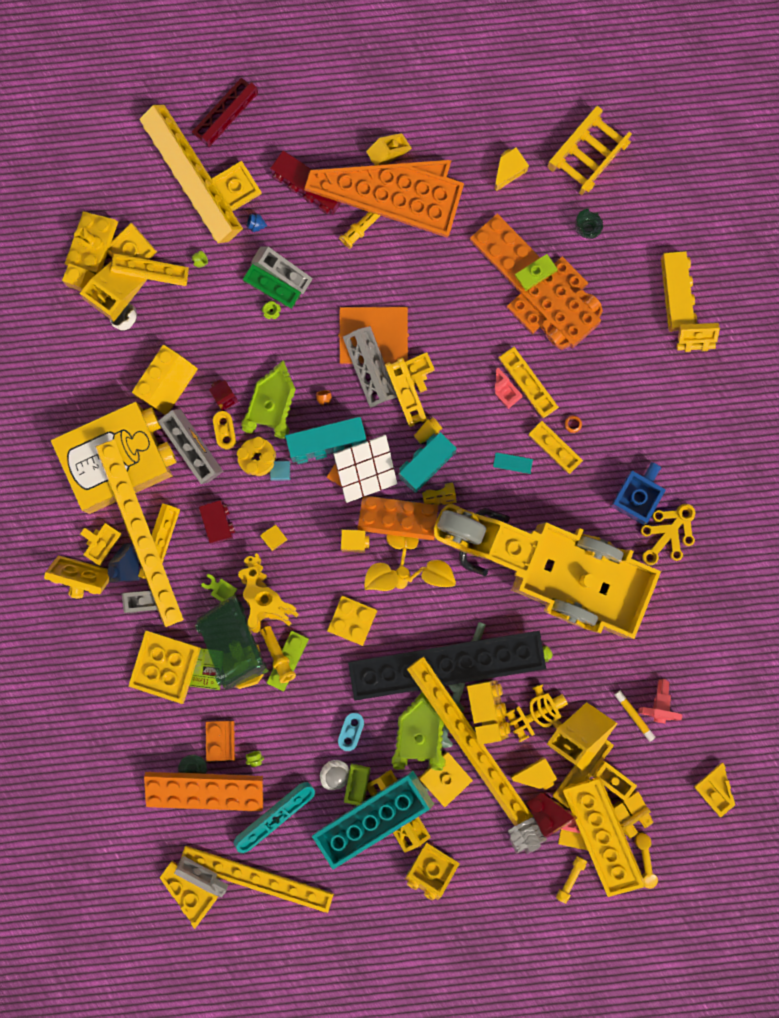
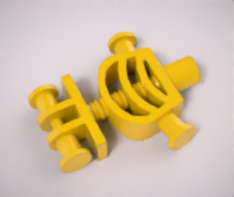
(554, 704)

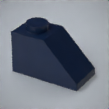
(124, 565)

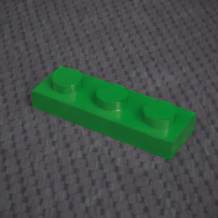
(272, 286)

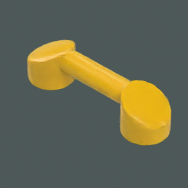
(644, 843)

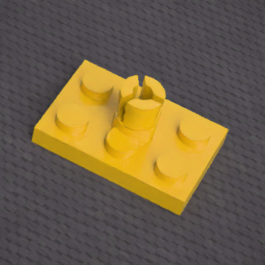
(91, 242)
(78, 576)

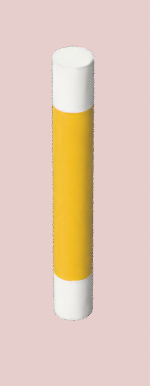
(635, 716)

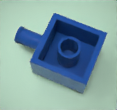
(639, 495)

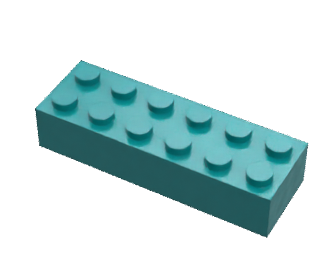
(373, 820)

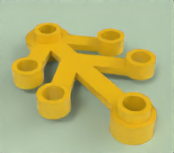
(670, 532)

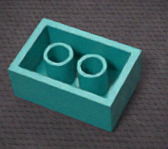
(426, 462)

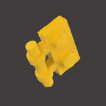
(697, 336)

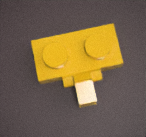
(418, 368)
(100, 542)

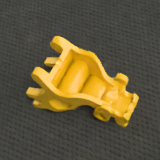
(262, 599)

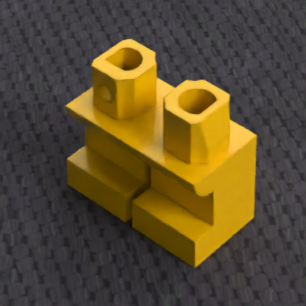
(637, 810)

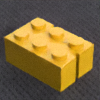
(489, 710)

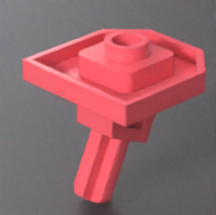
(661, 705)

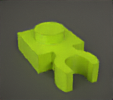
(220, 590)

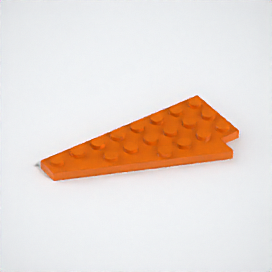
(403, 192)

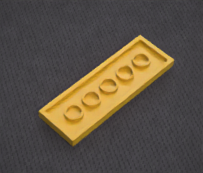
(604, 837)

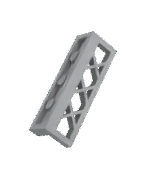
(372, 364)

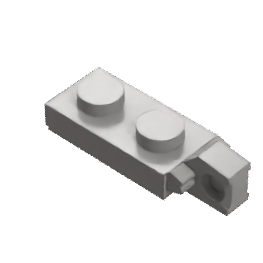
(200, 877)

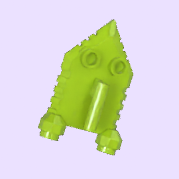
(271, 402)
(419, 735)

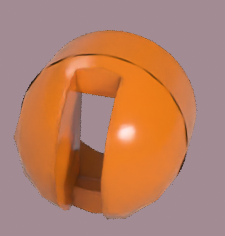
(323, 396)

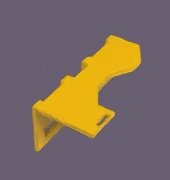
(448, 489)

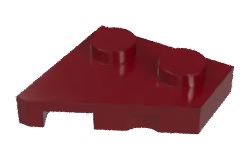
(549, 814)

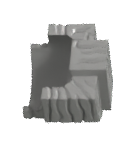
(526, 836)

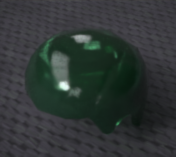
(588, 224)

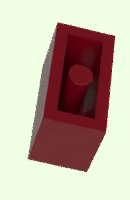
(216, 522)

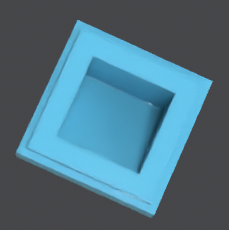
(280, 471)

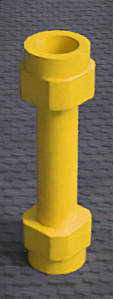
(563, 894)

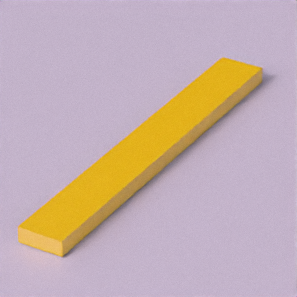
(262, 880)

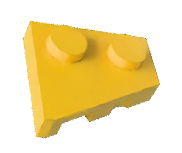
(716, 790)

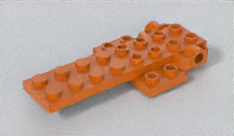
(553, 304)

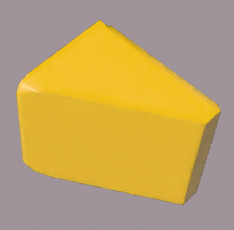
(273, 537)

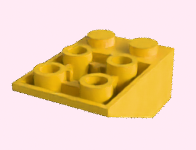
(111, 291)
(582, 735)

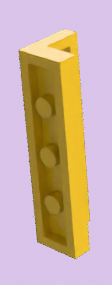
(414, 830)

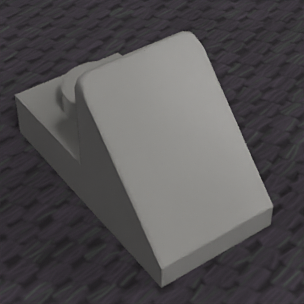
(138, 602)

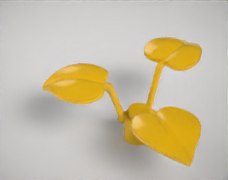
(382, 578)

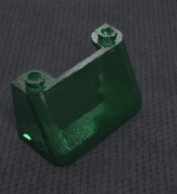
(230, 643)

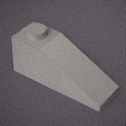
(281, 268)

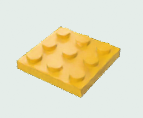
(164, 667)

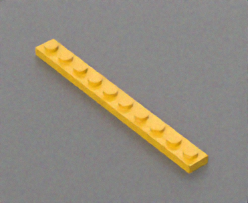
(139, 532)
(467, 740)

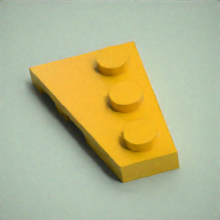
(192, 899)

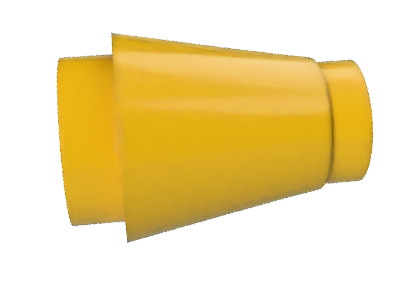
(427, 430)

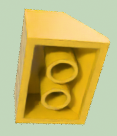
(164, 380)

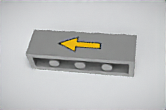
(190, 446)

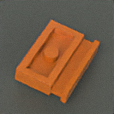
(220, 740)

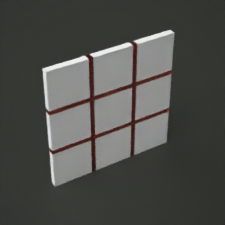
(365, 468)

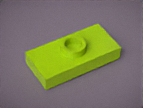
(536, 272)
(357, 784)

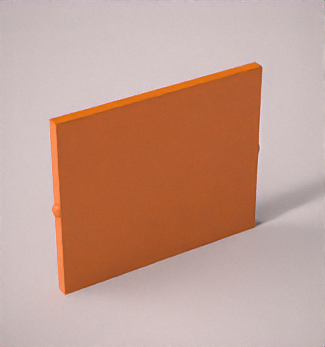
(387, 325)

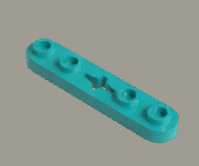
(266, 823)

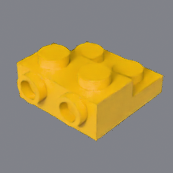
(431, 872)

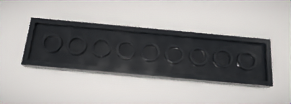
(450, 663)

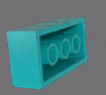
(325, 440)

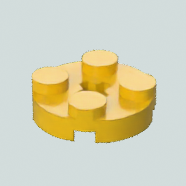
(247, 452)

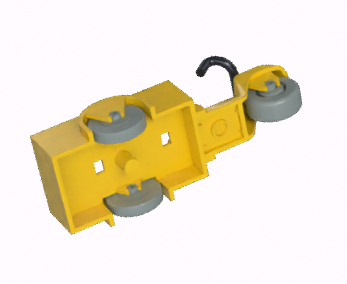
(577, 572)

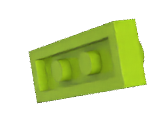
(293, 651)

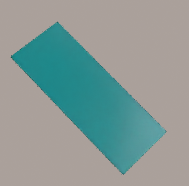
(513, 463)

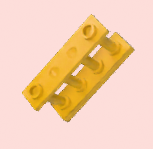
(583, 133)

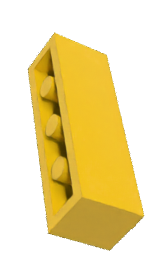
(678, 290)

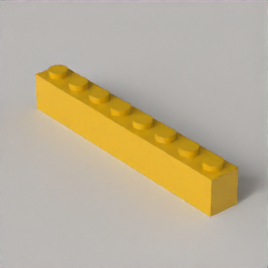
(190, 174)

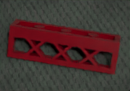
(228, 115)

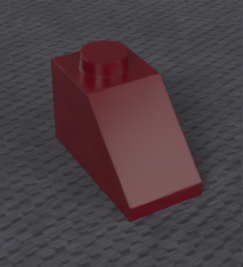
(223, 394)

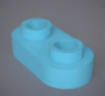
(351, 731)

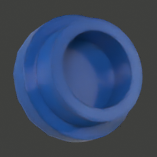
(256, 222)

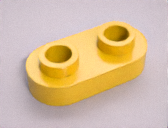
(225, 430)

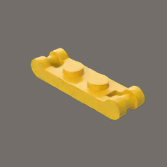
(406, 392)

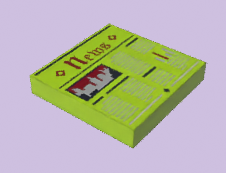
(204, 672)

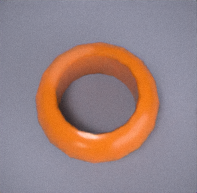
(579, 424)

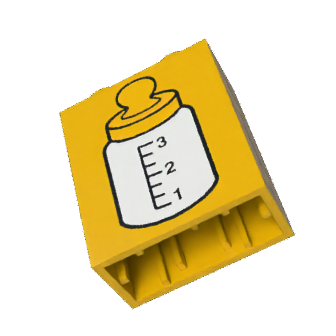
(141, 454)

